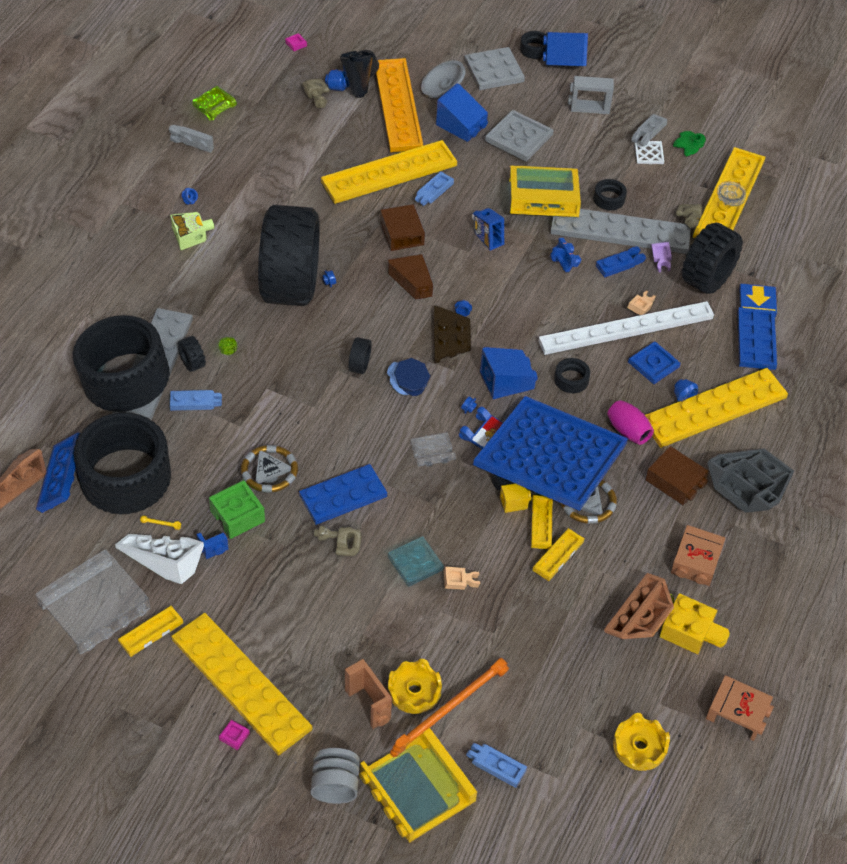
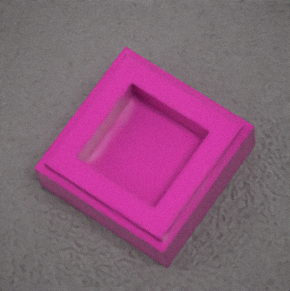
(296, 42)
(234, 734)

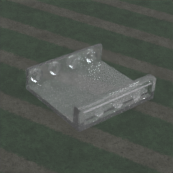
(94, 601)

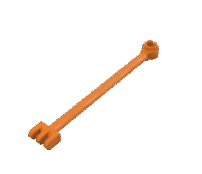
(498, 668)

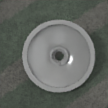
(442, 78)

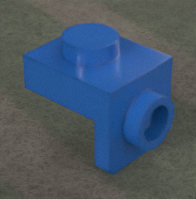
(214, 545)

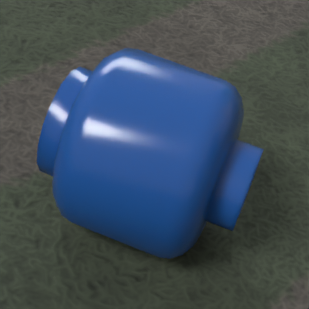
(336, 80)

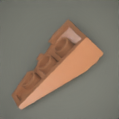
(21, 475)

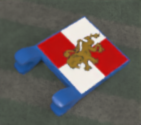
(485, 432)

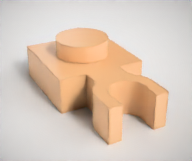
(641, 305)
(458, 579)

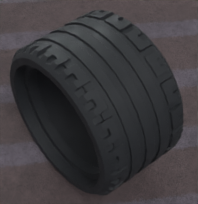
(115, 338)
(120, 433)

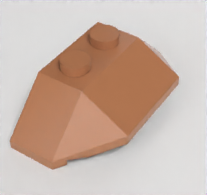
(643, 610)

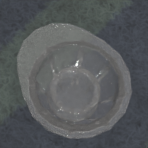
(731, 193)

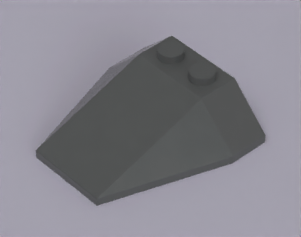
(750, 478)

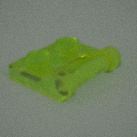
(213, 98)

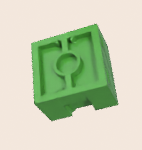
(237, 509)

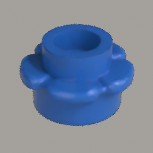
(193, 196)
(329, 278)
(463, 308)
(469, 405)

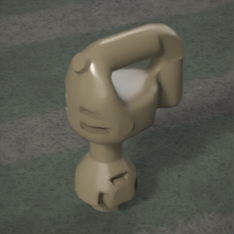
(314, 89)
(691, 213)
(342, 535)

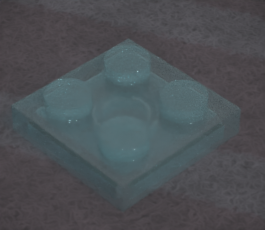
(415, 561)

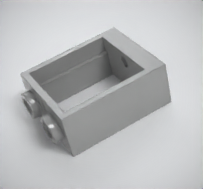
(591, 84)

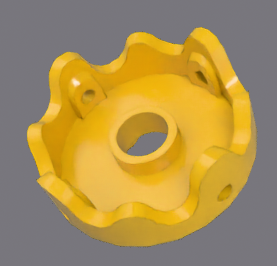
(418, 674)
(647, 731)

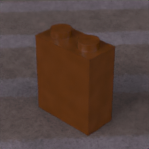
(402, 227)
(677, 475)

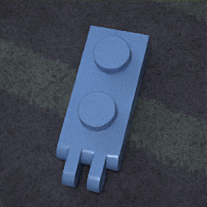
(434, 188)
(194, 400)
(497, 764)

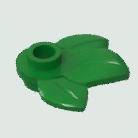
(690, 142)

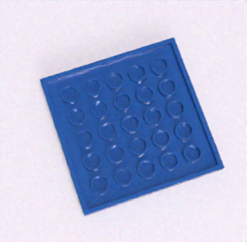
(551, 452)

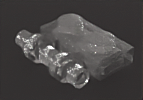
(432, 445)

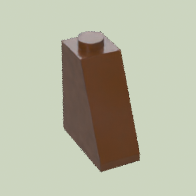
(412, 275)

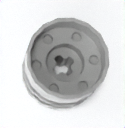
(335, 775)

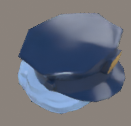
(408, 376)

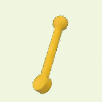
(176, 525)

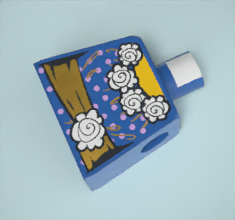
(489, 228)

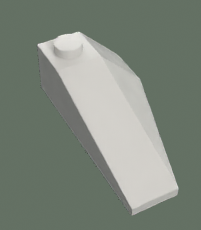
(168, 558)

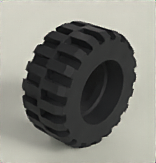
(712, 258)

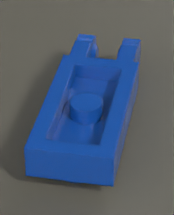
(620, 262)

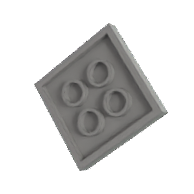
(494, 68)
(519, 135)

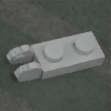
(649, 129)
(191, 137)

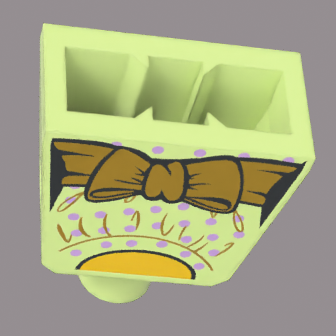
(190, 229)

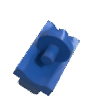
(564, 254)

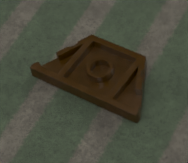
(451, 334)

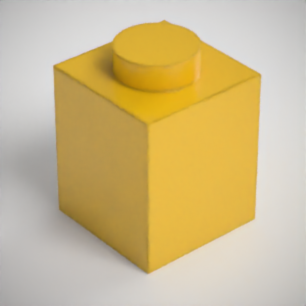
(514, 497)

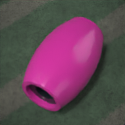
(630, 422)

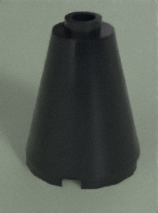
(357, 71)

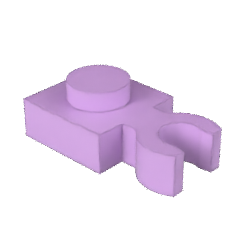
(662, 255)

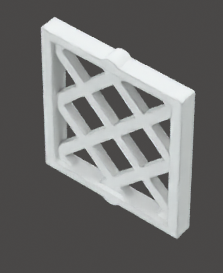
(649, 161)

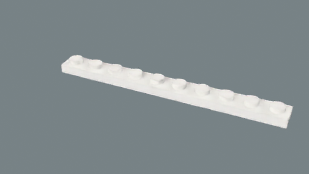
(625, 328)

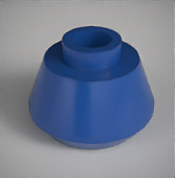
(685, 389)

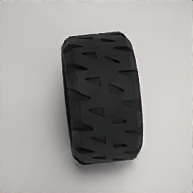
(288, 255)

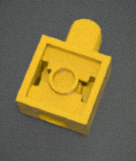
(693, 624)

